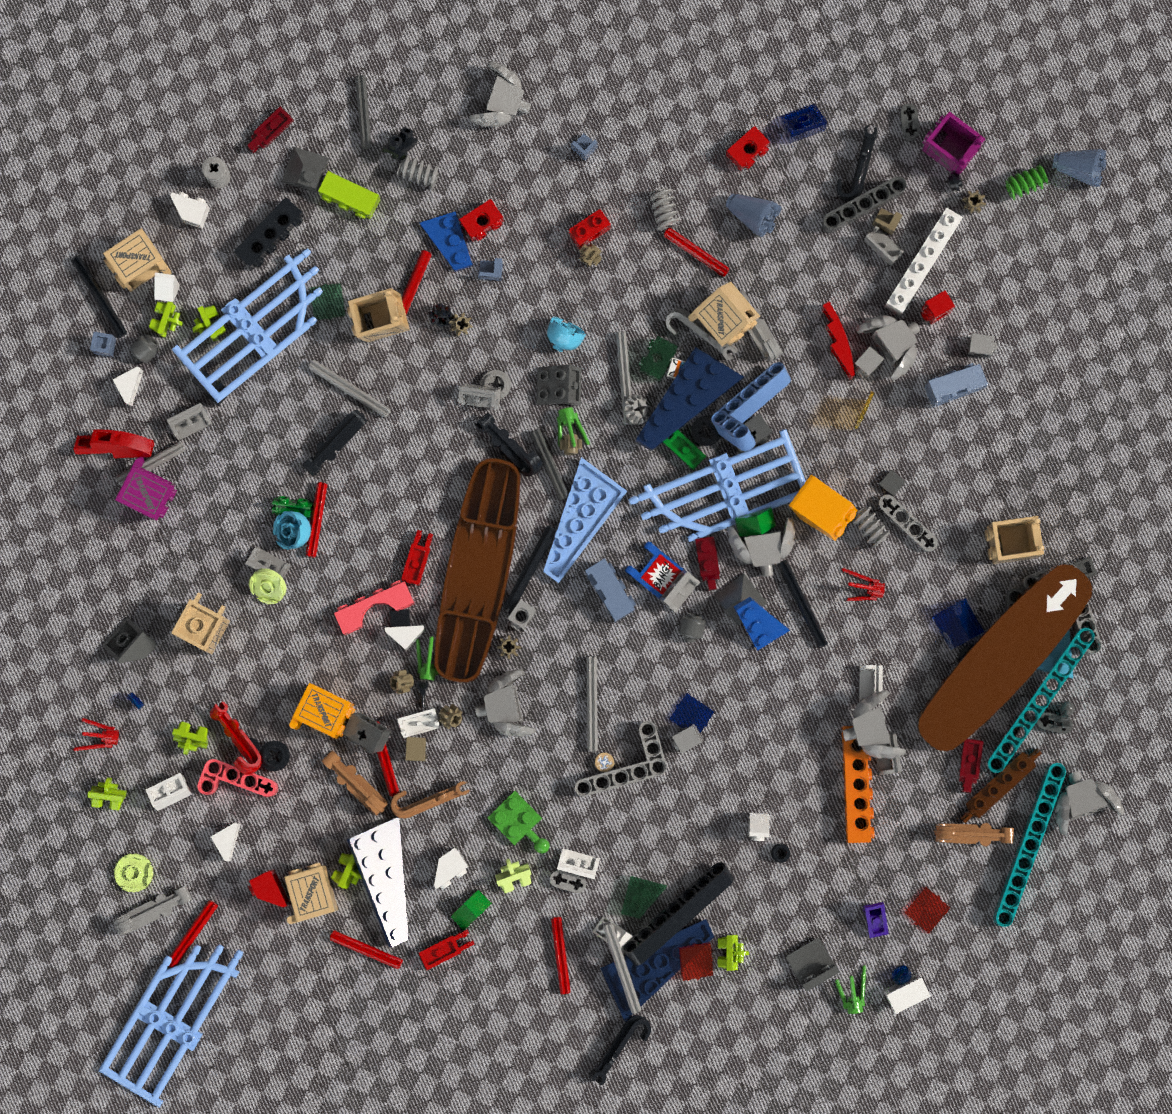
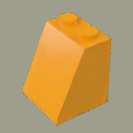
(823, 508)

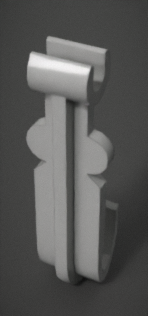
(699, 328)
(764, 338)
(151, 911)

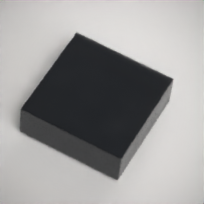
(400, 618)

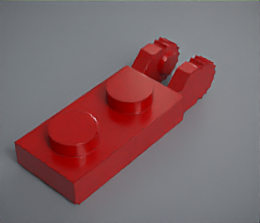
(417, 560)
(443, 951)

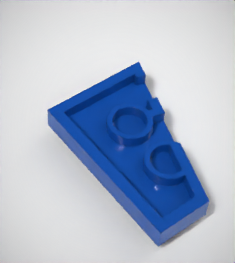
(448, 238)
(759, 623)

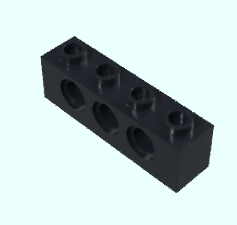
(284, 209)

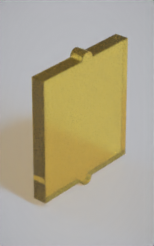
(865, 407)

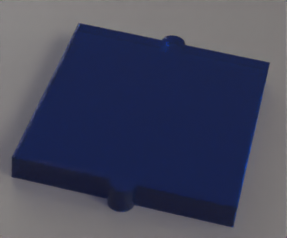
(690, 712)

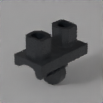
(400, 144)

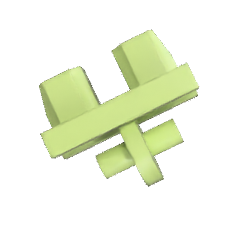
(513, 872)

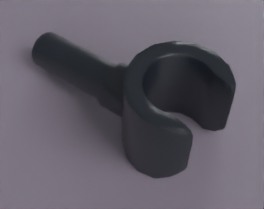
(422, 694)

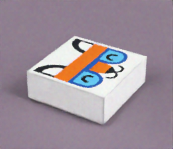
(675, 367)

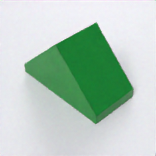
(755, 523)
(471, 910)

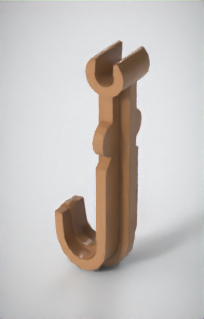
(356, 784)
(426, 803)
(972, 834)

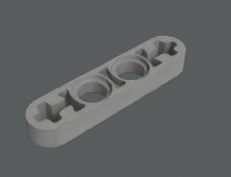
(905, 526)

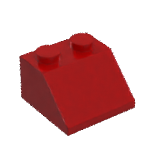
(269, 889)

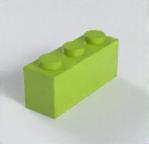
(349, 195)

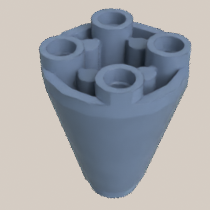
(1082, 165)
(754, 212)

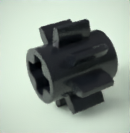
(440, 315)

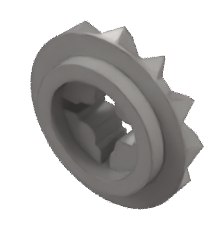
(502, 378)
(632, 403)

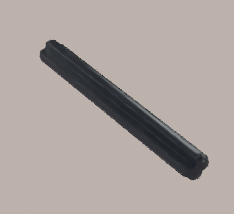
(99, 296)
(529, 568)
(802, 604)

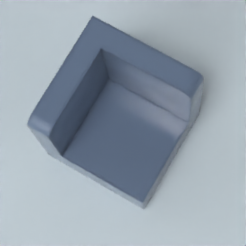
(584, 146)
(491, 270)
(103, 344)

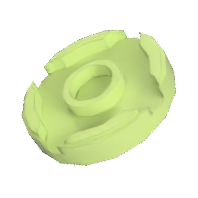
(267, 586)
(133, 872)

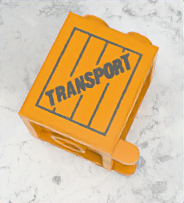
(322, 712)

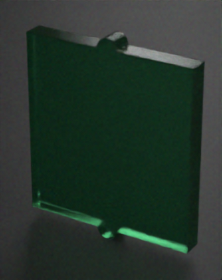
(329, 303)

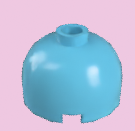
(564, 335)
(291, 530)

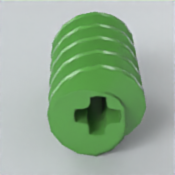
(1026, 180)

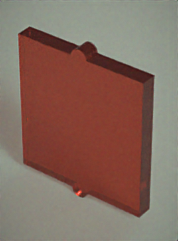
(927, 910)
(696, 961)

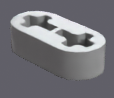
(566, 886)

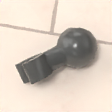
(1066, 709)

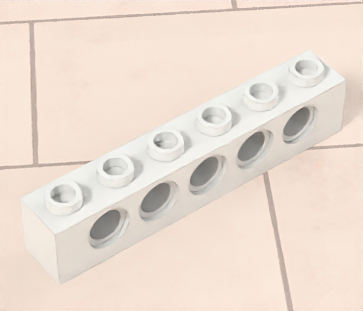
(923, 262)

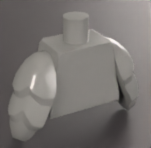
(503, 99)
(894, 340)
(765, 548)
(503, 705)
(870, 728)
(1084, 799)

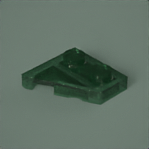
(640, 896)

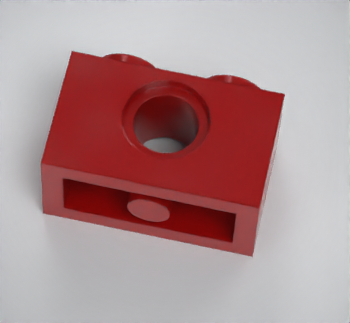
(754, 139)
(486, 210)
(589, 229)
(937, 307)

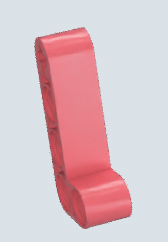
(240, 780)

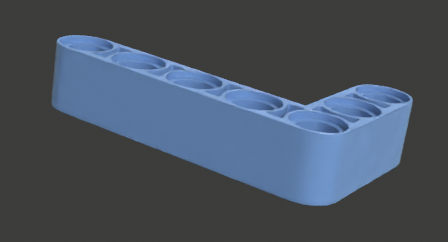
(734, 413)

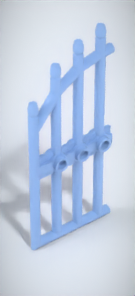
(251, 330)
(728, 485)
(170, 1026)

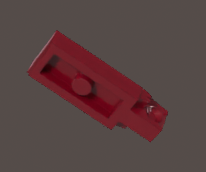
(270, 129)
(708, 561)
(970, 763)

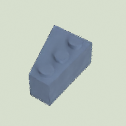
(955, 384)
(610, 590)

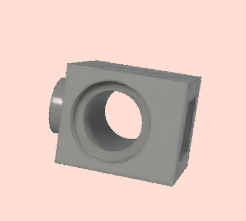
(981, 345)
(868, 363)
(521, 607)
(687, 738)

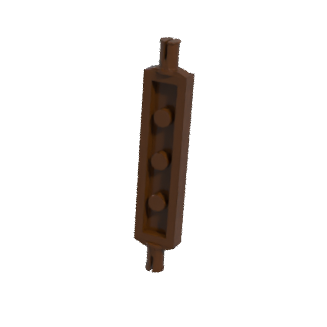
(1000, 785)

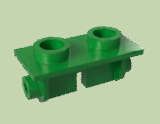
(283, 503)

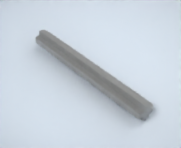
(623, 370)
(349, 388)
(592, 735)
(621, 967)

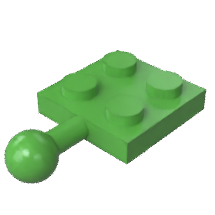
(516, 819)

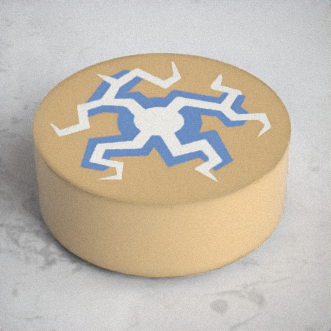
(604, 762)

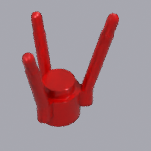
(874, 588)
(109, 736)

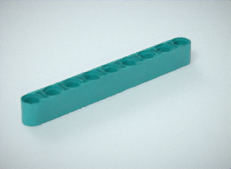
(1042, 690)
(1036, 837)

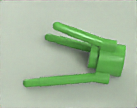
(568, 417)
(428, 670)
(854, 1004)

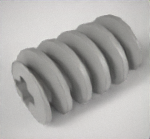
(216, 172)
(418, 172)
(663, 209)
(870, 526)

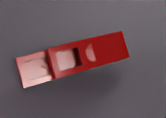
(118, 443)

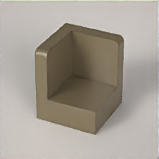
(887, 221)
(416, 749)

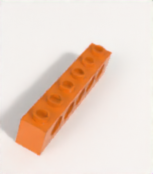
(853, 834)

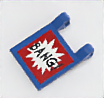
(658, 572)

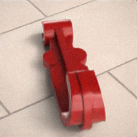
(239, 738)

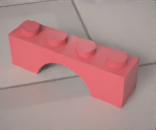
(351, 617)

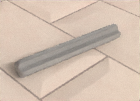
(156, 460)

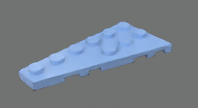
(585, 511)

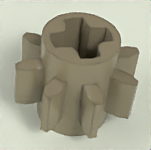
(978, 198)
(590, 255)
(465, 321)
(566, 445)
(505, 643)
(401, 681)
(450, 716)

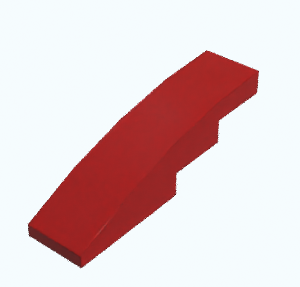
(840, 347)

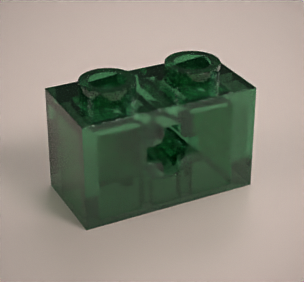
(657, 369)

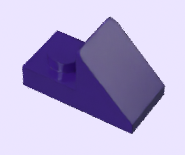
(876, 919)

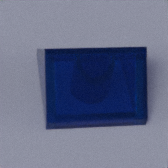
(803, 123)
(958, 624)

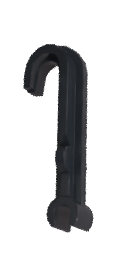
(862, 166)
(335, 441)
(527, 464)
(618, 1045)

